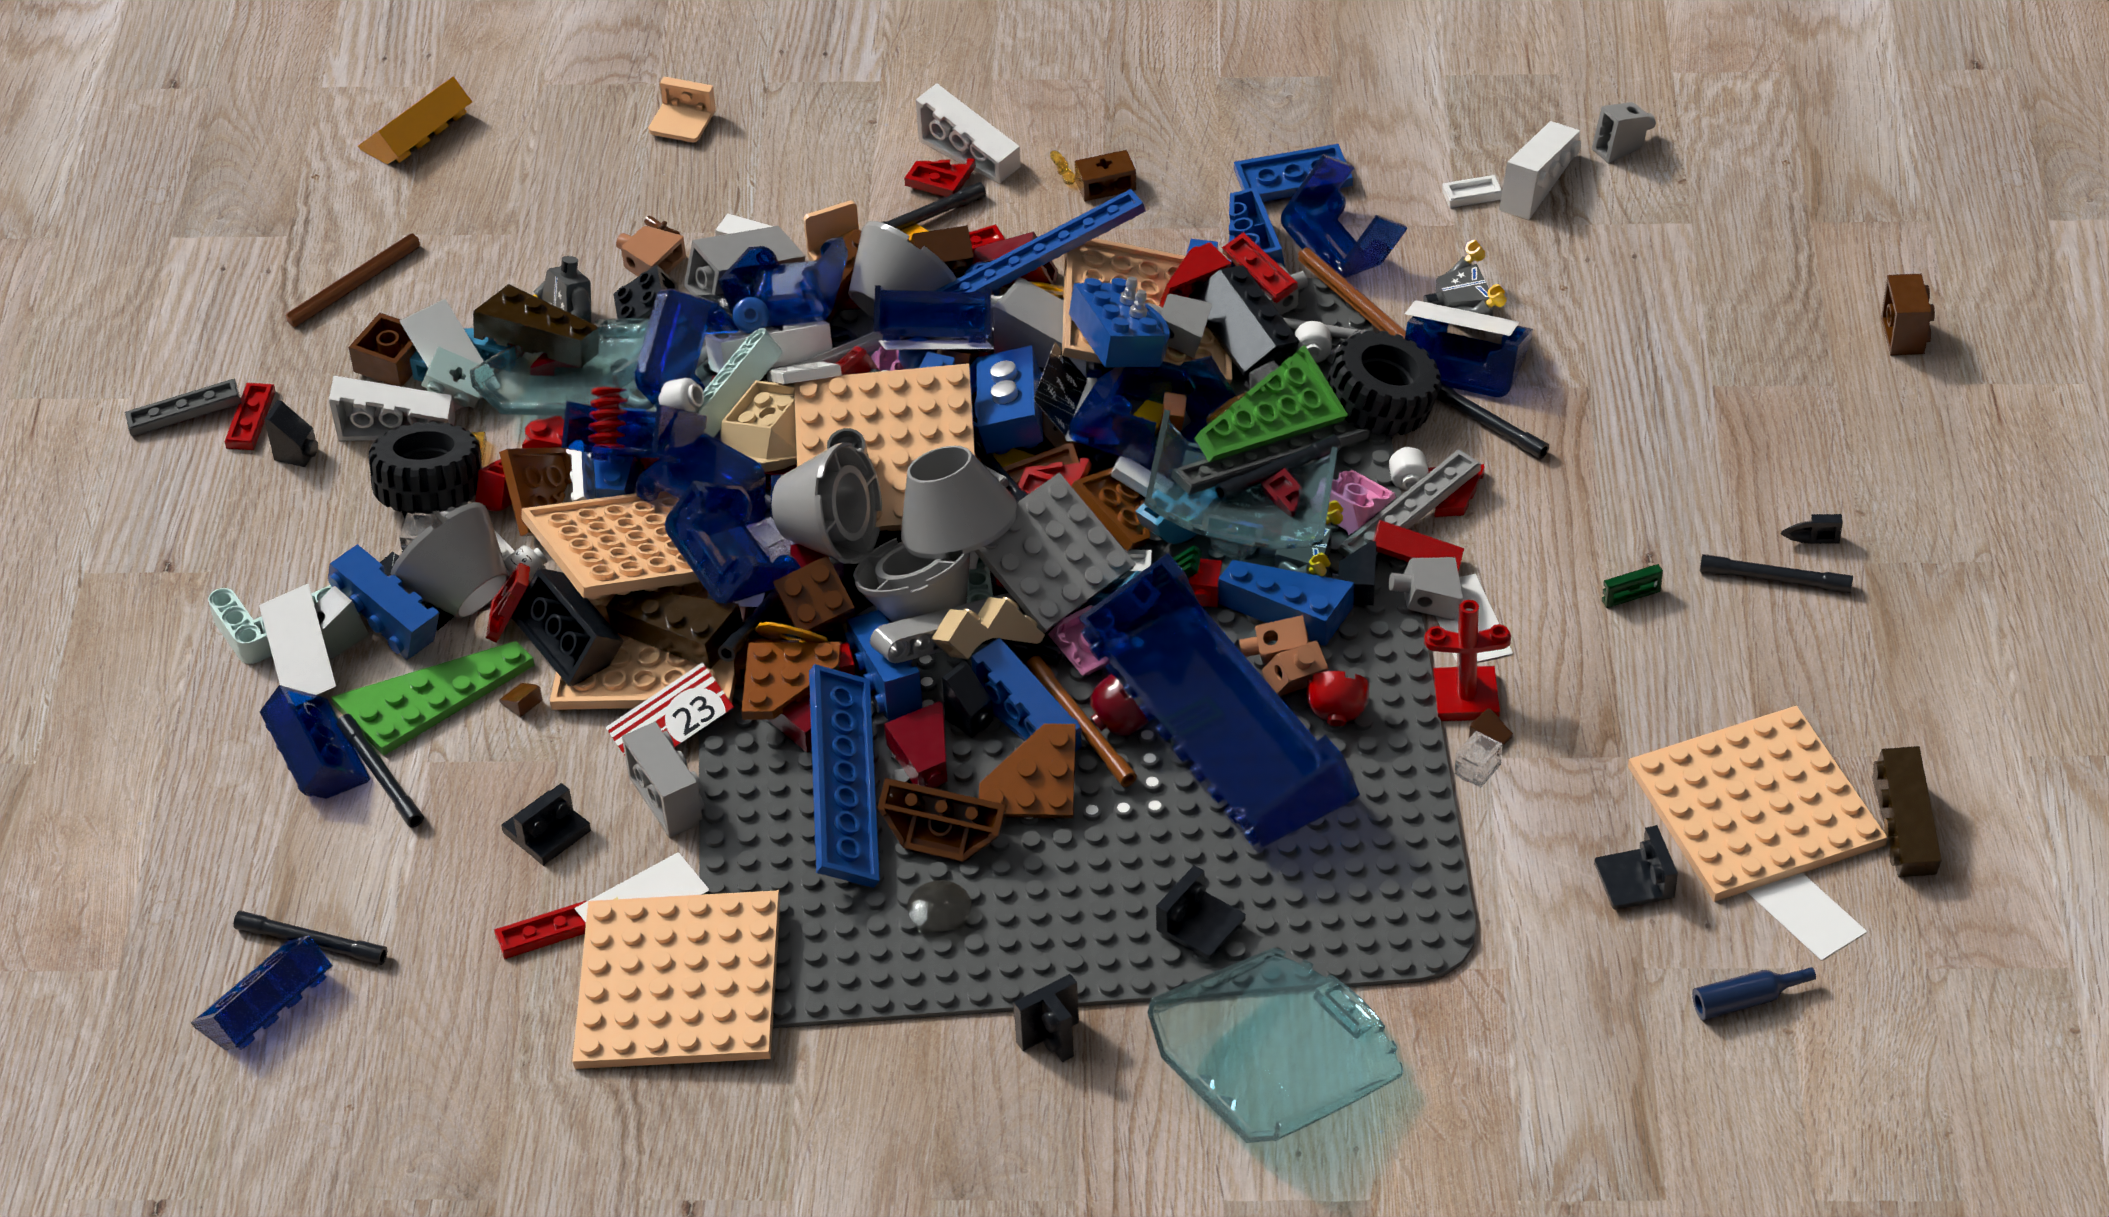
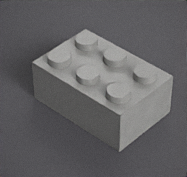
(663, 778)

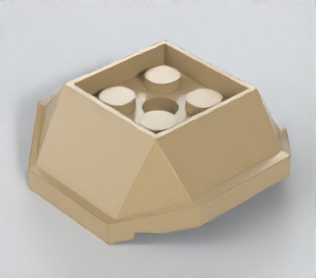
(764, 425)

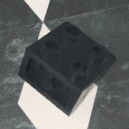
(639, 295)
(1639, 874)
(1195, 916)

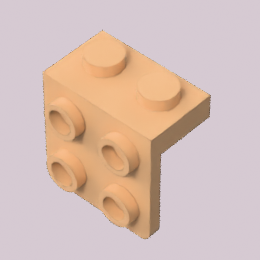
(684, 110)
(828, 224)

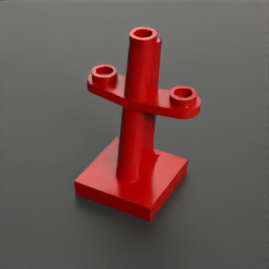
(1468, 688)

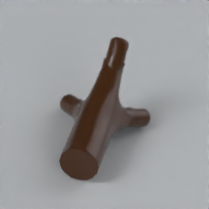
(652, 222)

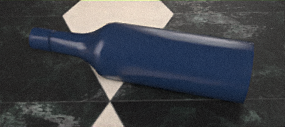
(1745, 991)

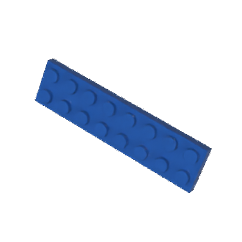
(843, 776)

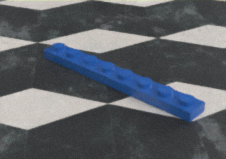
(1050, 245)

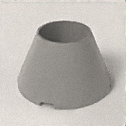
(895, 264)
(830, 504)
(953, 504)
(456, 563)
(911, 585)

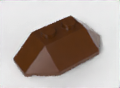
(939, 820)

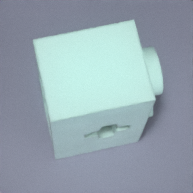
(441, 372)

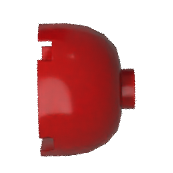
(1337, 697)

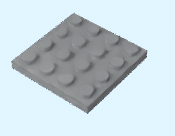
(1055, 554)

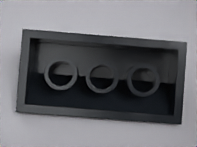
(1245, 320)
(566, 627)

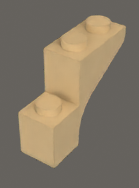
(998, 618)

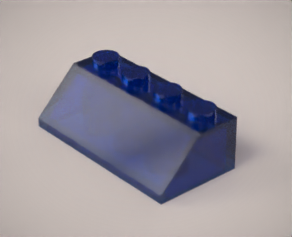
(312, 743)
(263, 994)

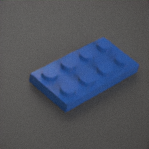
(1283, 173)

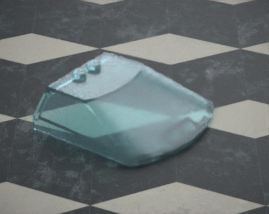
(512, 391)
(1243, 519)
(1273, 1044)

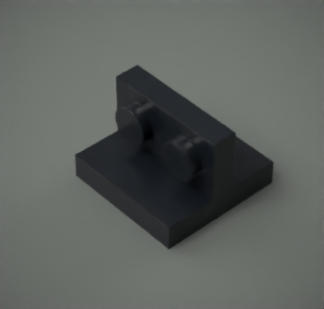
(547, 825)
(1048, 1017)

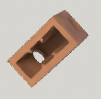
(651, 248)
(1287, 632)
(1296, 667)

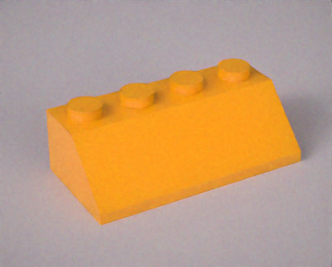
(417, 123)

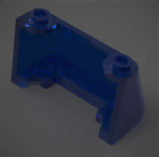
(791, 290)
(1471, 362)
(709, 463)
(719, 547)

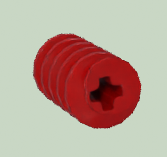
(607, 417)

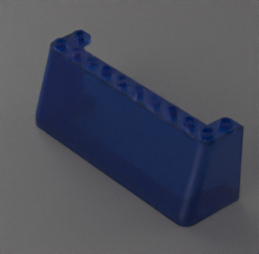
(1216, 706)

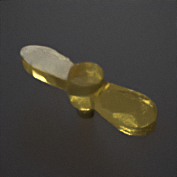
(1062, 167)

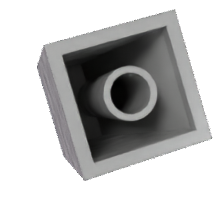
(716, 254)
(1034, 318)

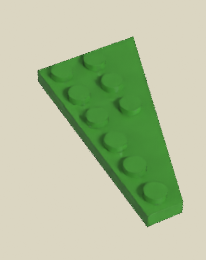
(1278, 407)
(415, 702)

